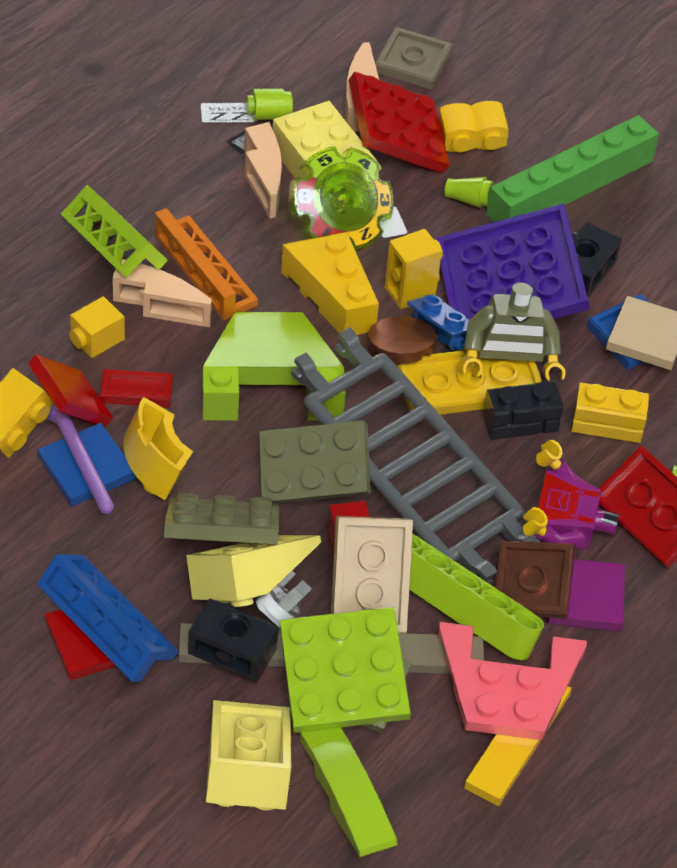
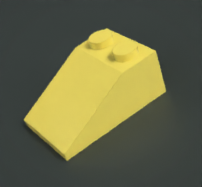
(246, 569)
(249, 755)

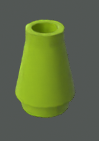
(469, 190)

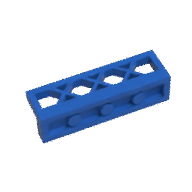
(105, 615)

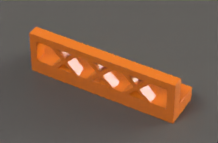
(201, 270)

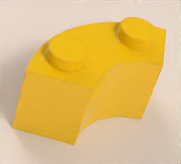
(154, 449)

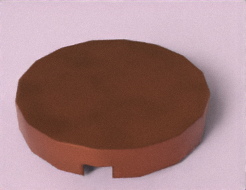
(402, 339)

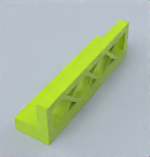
(111, 225)

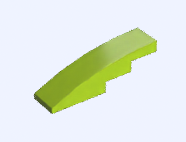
(349, 790)

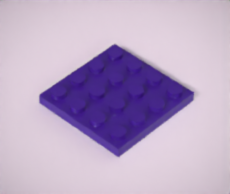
(519, 249)

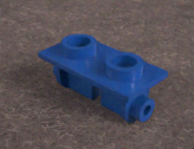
(443, 317)

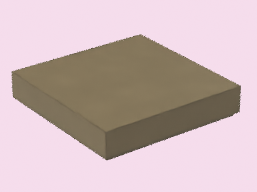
(413, 58)

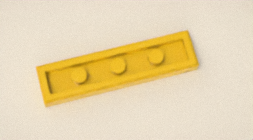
(503, 763)

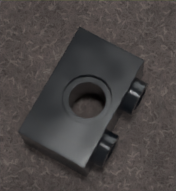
(596, 254)
(213, 642)

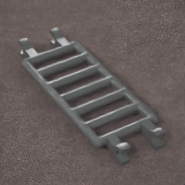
(365, 365)

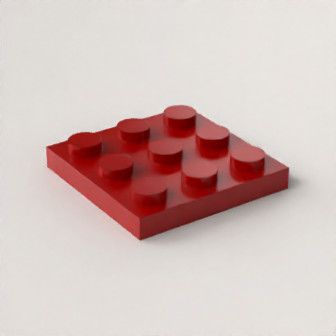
(398, 122)

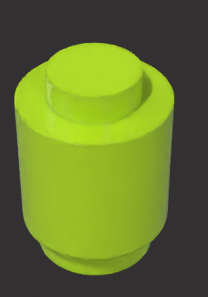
(268, 103)

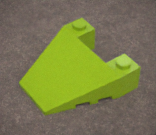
(262, 351)

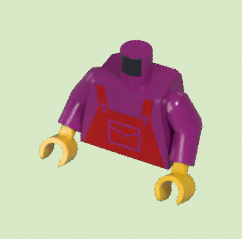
(566, 504)

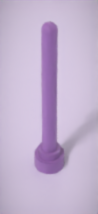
(82, 459)

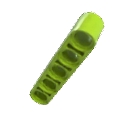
(472, 601)

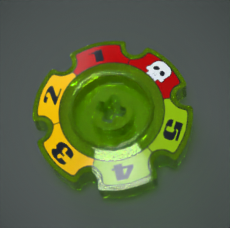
(354, 178)

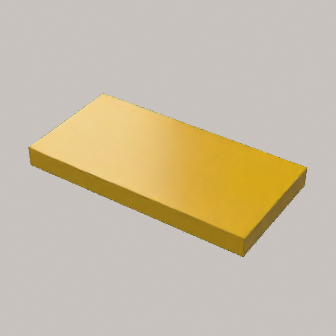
(453, 392)

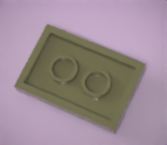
(315, 462)

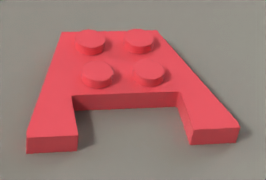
(504, 695)

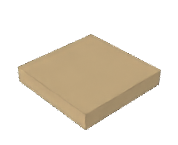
(645, 333)

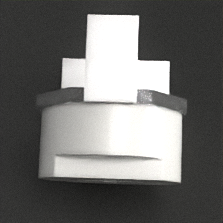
(281, 603)

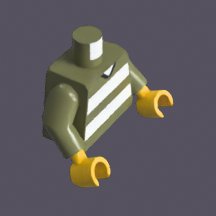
(513, 330)

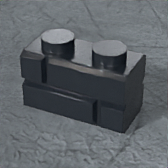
(522, 410)

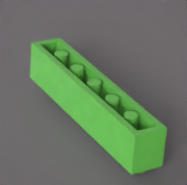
(575, 171)

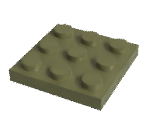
(222, 519)

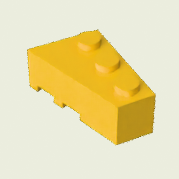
(334, 279)

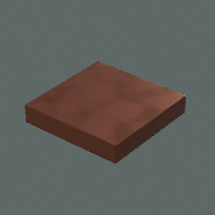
(537, 576)

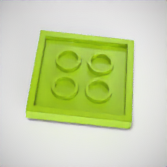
(344, 669)

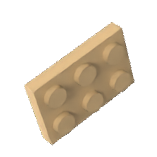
(372, 565)

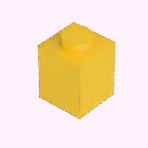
(97, 327)

